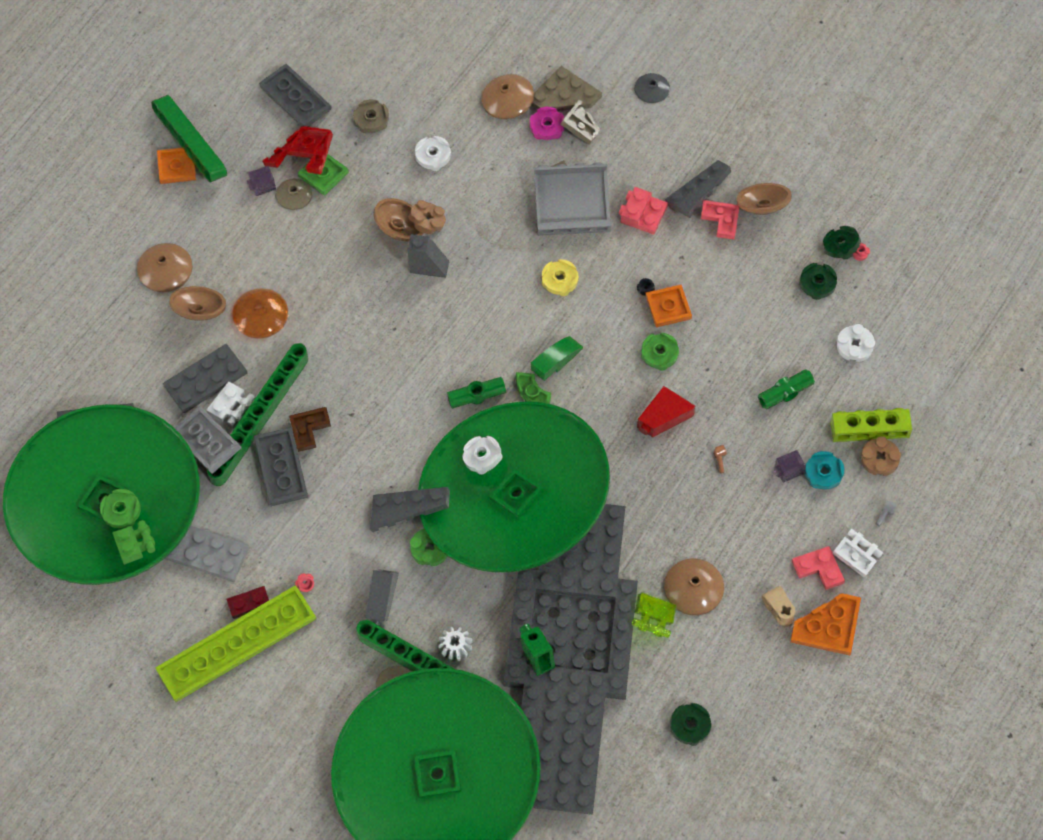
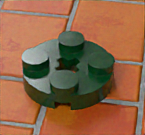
(845, 249)
(814, 289)
(691, 735)

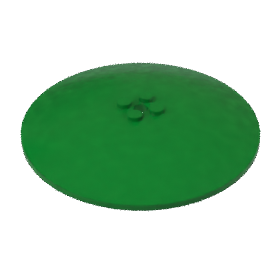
(544, 455)
(75, 462)
(430, 724)

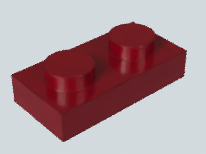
(247, 601)

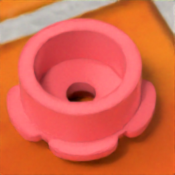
(861, 255)
(308, 585)

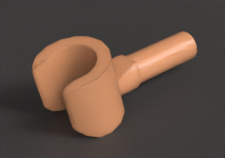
(718, 453)

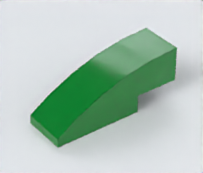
(555, 357)

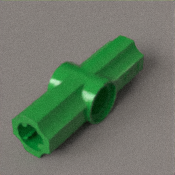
(786, 389)
(465, 395)

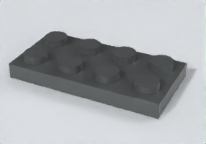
(295, 96)
(204, 378)
(281, 466)

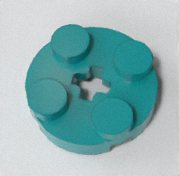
(831, 463)

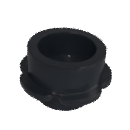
(645, 282)

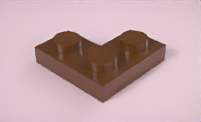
(305, 423)

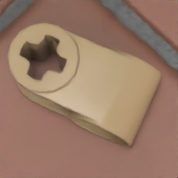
(778, 603)

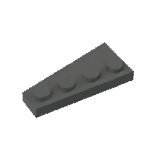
(694, 191)
(405, 505)

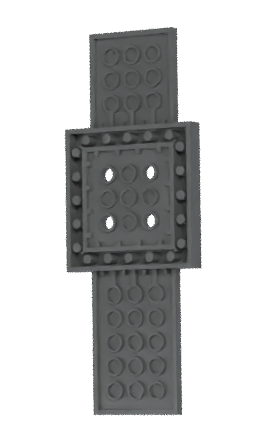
(570, 699)

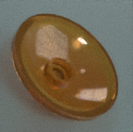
(260, 321)

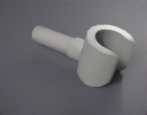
(889, 507)

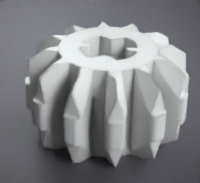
(455, 651)

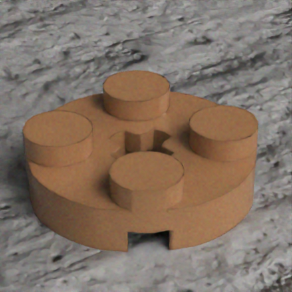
(424, 209)
(880, 446)

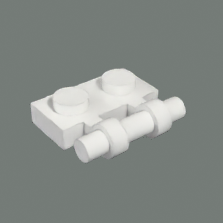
(226, 401)
(854, 556)

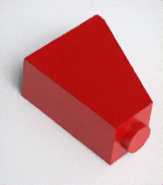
(664, 413)

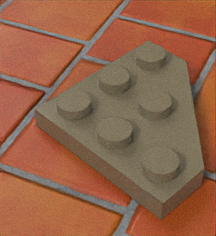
(564, 90)

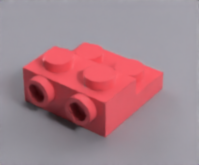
(642, 210)

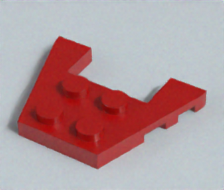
(305, 143)

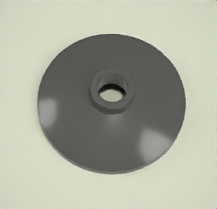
(652, 93)

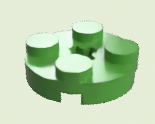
(657, 360)
(120, 519)
(423, 556)

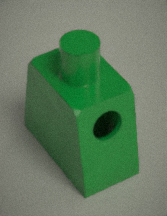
(537, 649)

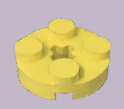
(563, 286)

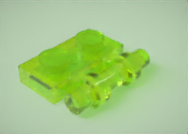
(655, 609)

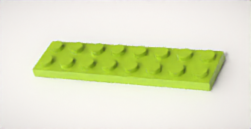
(235, 643)

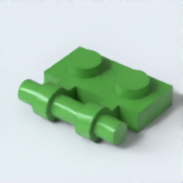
(127, 542)

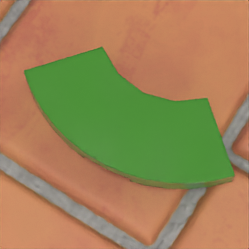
(530, 390)

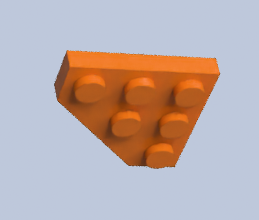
(829, 625)

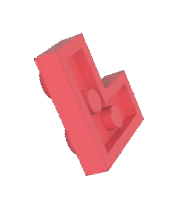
(723, 213)
(820, 562)

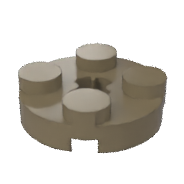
(374, 124)

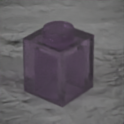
(261, 181)
(789, 466)

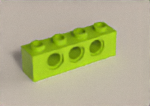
(862, 431)

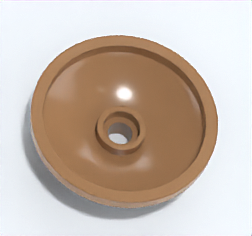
(508, 102)
(764, 198)
(393, 219)
(168, 274)
(197, 303)
(691, 597)

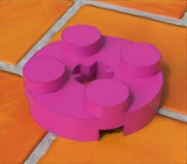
(545, 132)

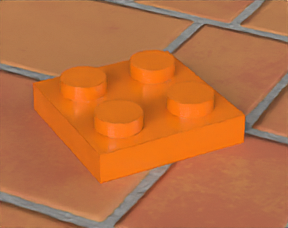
(175, 166)
(668, 305)

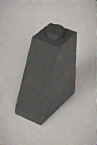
(426, 257)
(381, 595)

